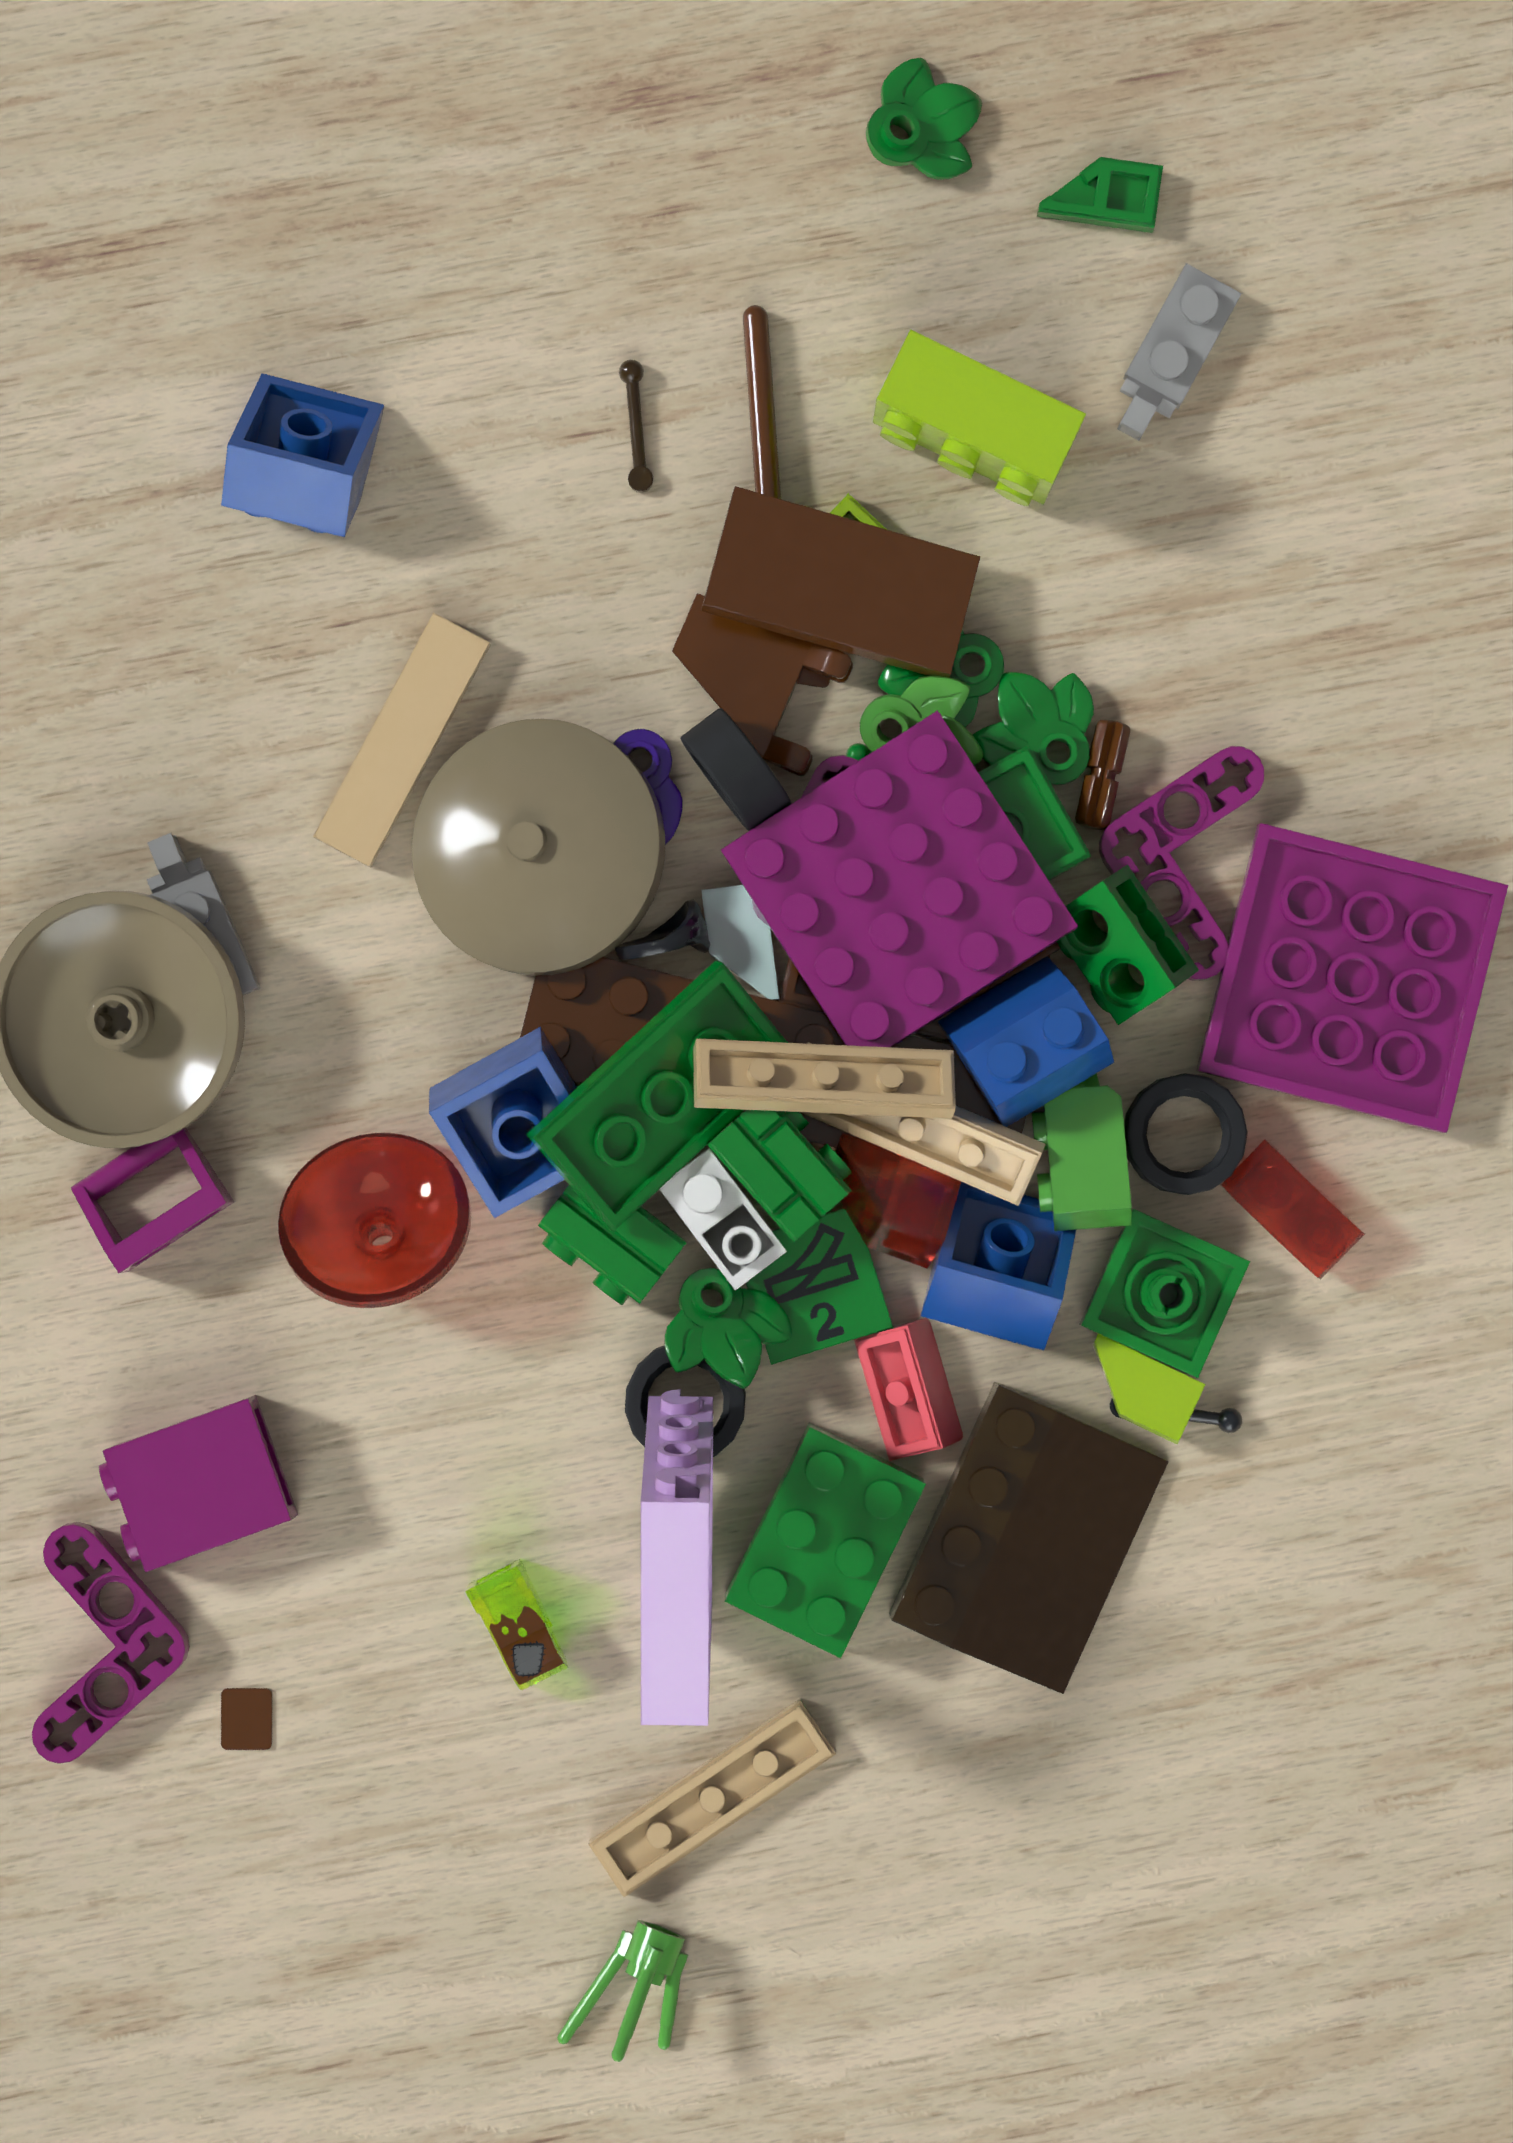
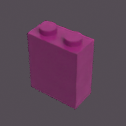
(197, 1484)

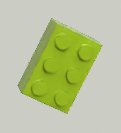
(976, 419)

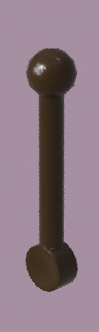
(640, 477)

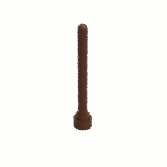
(761, 401)

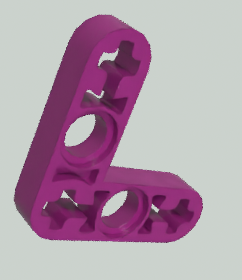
(1163, 838)
(124, 1632)

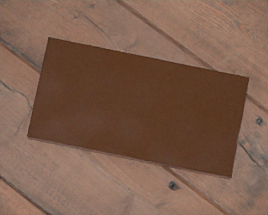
(840, 583)

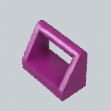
(167, 1227)

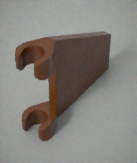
(754, 676)

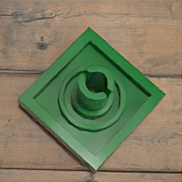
(1164, 1293)

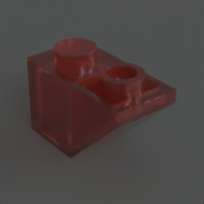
(896, 1201)

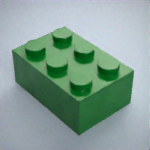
(824, 1540)

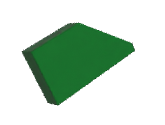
(1109, 195)

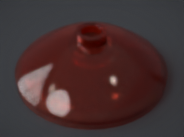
(369, 1191)

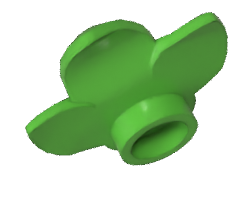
(915, 704)

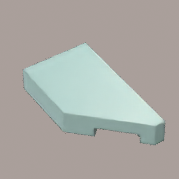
(740, 938)

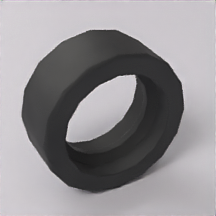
(735, 769)
(1231, 1121)
(637, 1400)

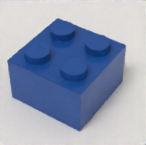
(492, 1109)

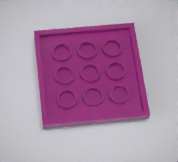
(899, 887)
(1352, 978)

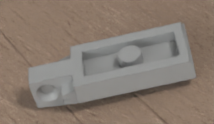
(1175, 348)
(197, 893)

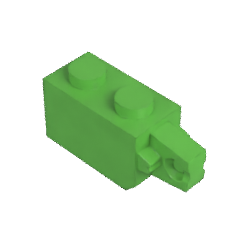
(1085, 1158)

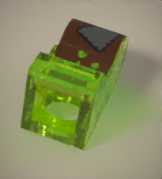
(518, 1624)

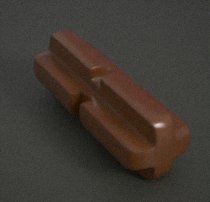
(1105, 762)

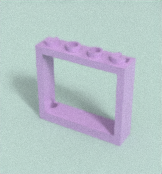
(676, 1560)

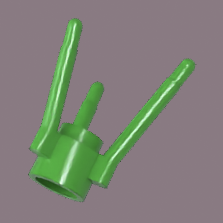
(651, 1956)

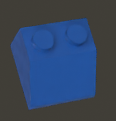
(301, 455)
(1028, 1040)
(1000, 1269)

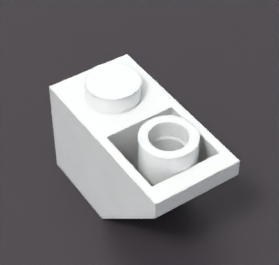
(722, 1219)

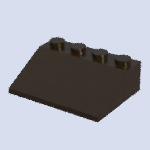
(1027, 1539)

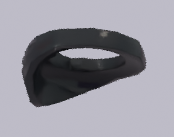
(681, 930)

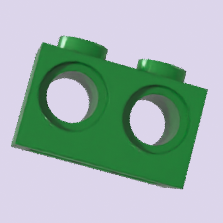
(1134, 936)

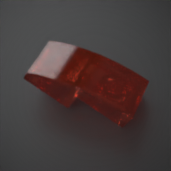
(1292, 1209)

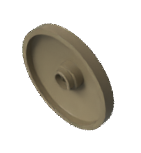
(538, 847)
(118, 1019)

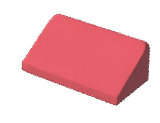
(909, 1389)

